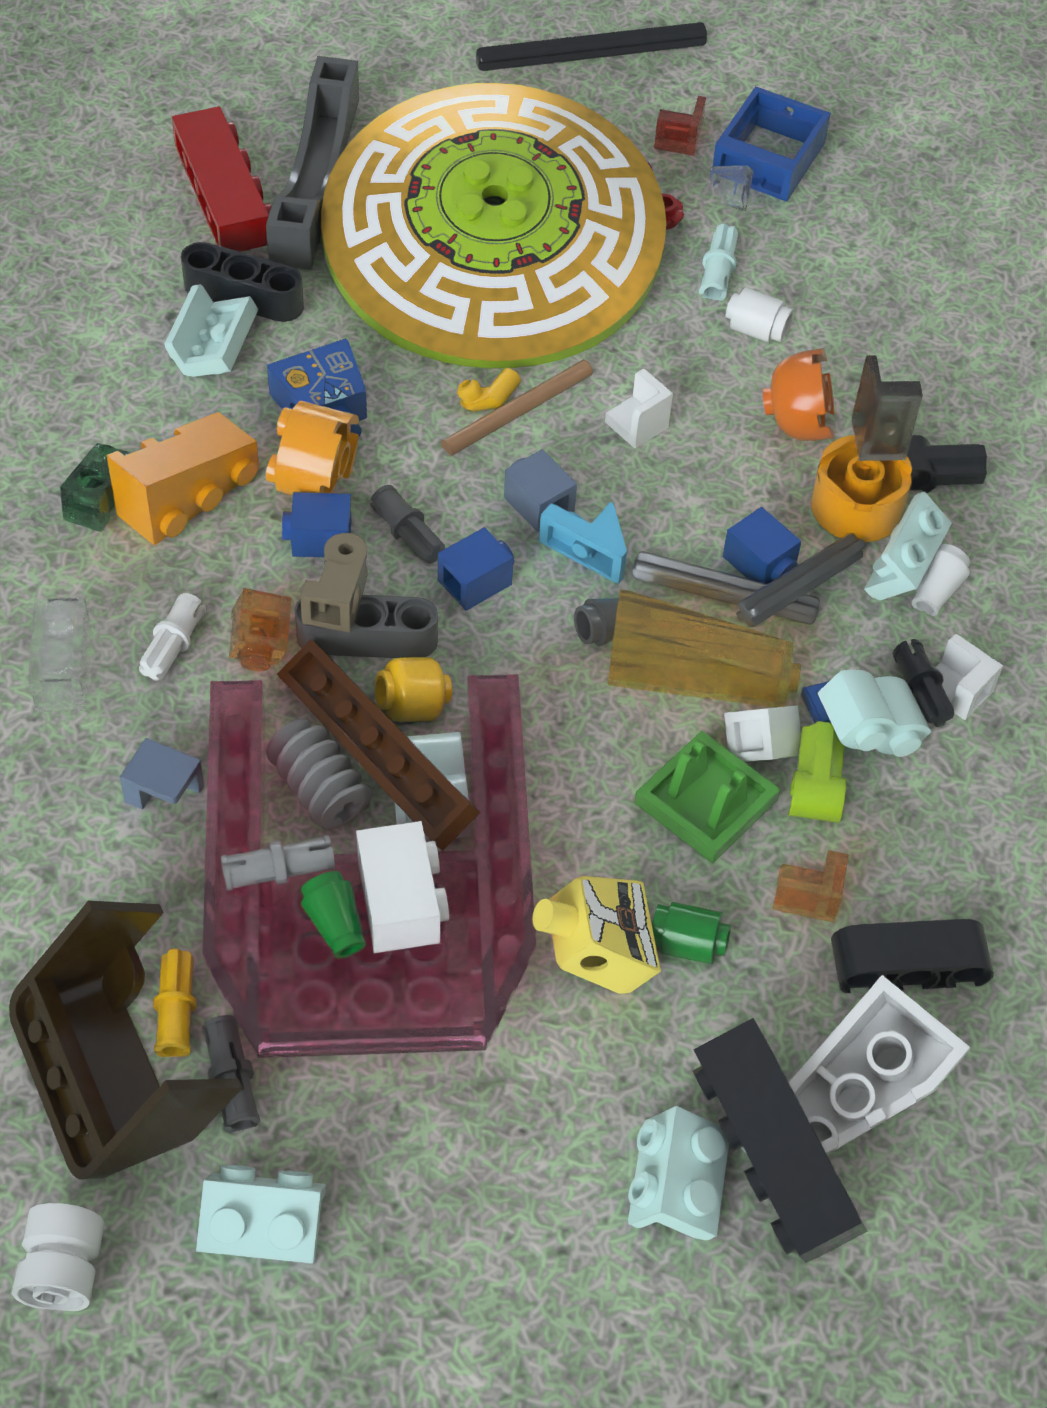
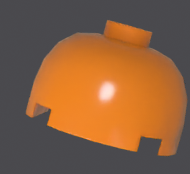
(801, 394)

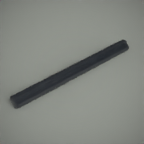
(591, 46)

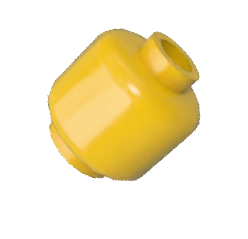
(412, 689)

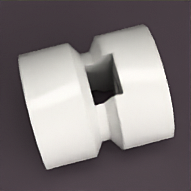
(59, 1248)

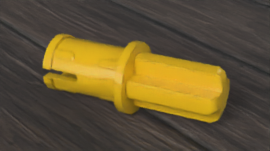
(174, 1004)

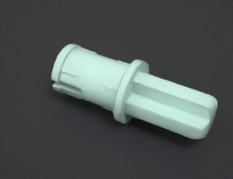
(719, 263)

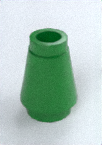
(334, 912)

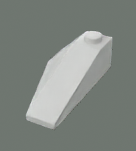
(874, 1065)

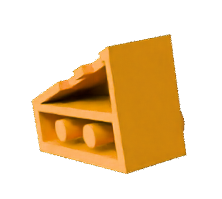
(181, 476)

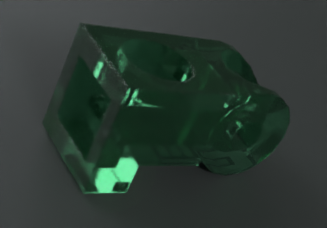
(88, 490)

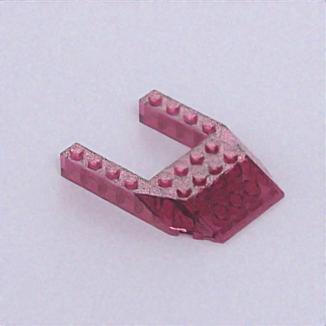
(408, 1000)

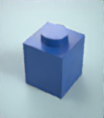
(315, 520)
(761, 547)
(475, 568)

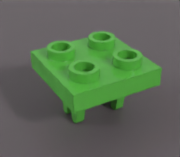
(707, 796)

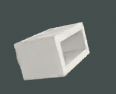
(400, 887)

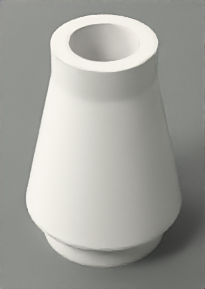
(941, 579)

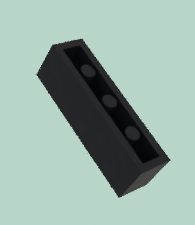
(779, 1142)

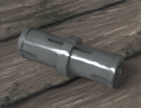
(229, 1063)

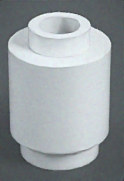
(759, 315)

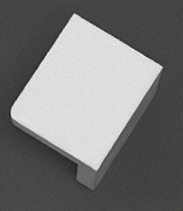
(644, 413)
(967, 675)
(763, 733)

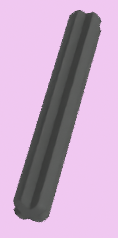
(800, 580)
(714, 584)

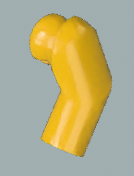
(490, 397)

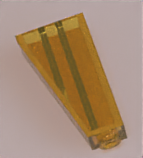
(697, 655)

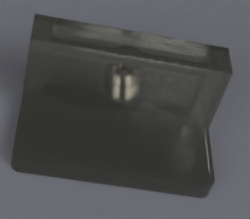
(884, 414)

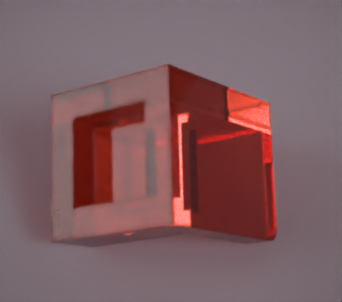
(680, 131)

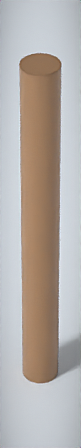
(517, 407)

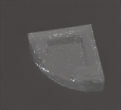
(732, 184)

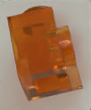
(259, 629)

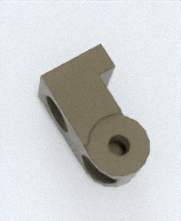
(337, 595)

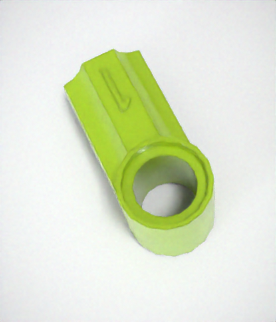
(817, 783)

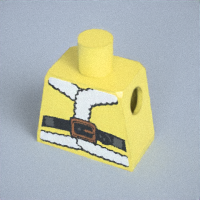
(601, 931)

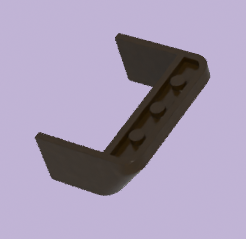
(89, 1055)

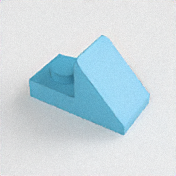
(593, 545)

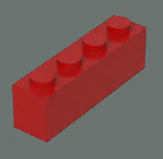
(222, 178)

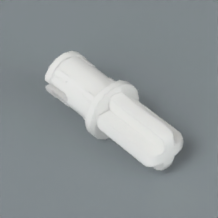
(171, 636)

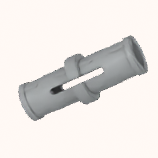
(277, 862)

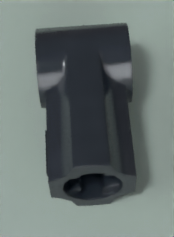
(945, 464)

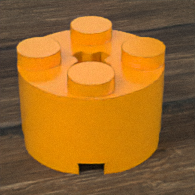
(313, 449)
(857, 494)

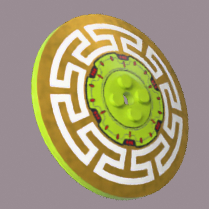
(483, 280)

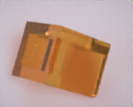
(812, 891)

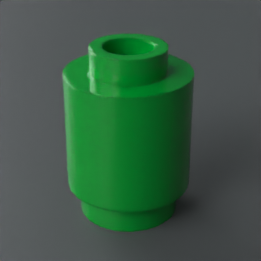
(690, 932)

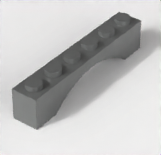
(329, 115)

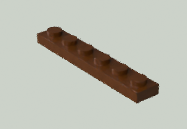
(378, 745)

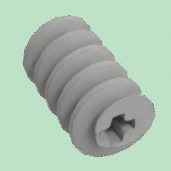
(318, 773)

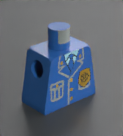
(320, 377)

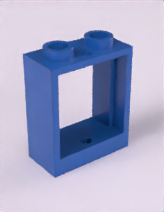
(773, 172)

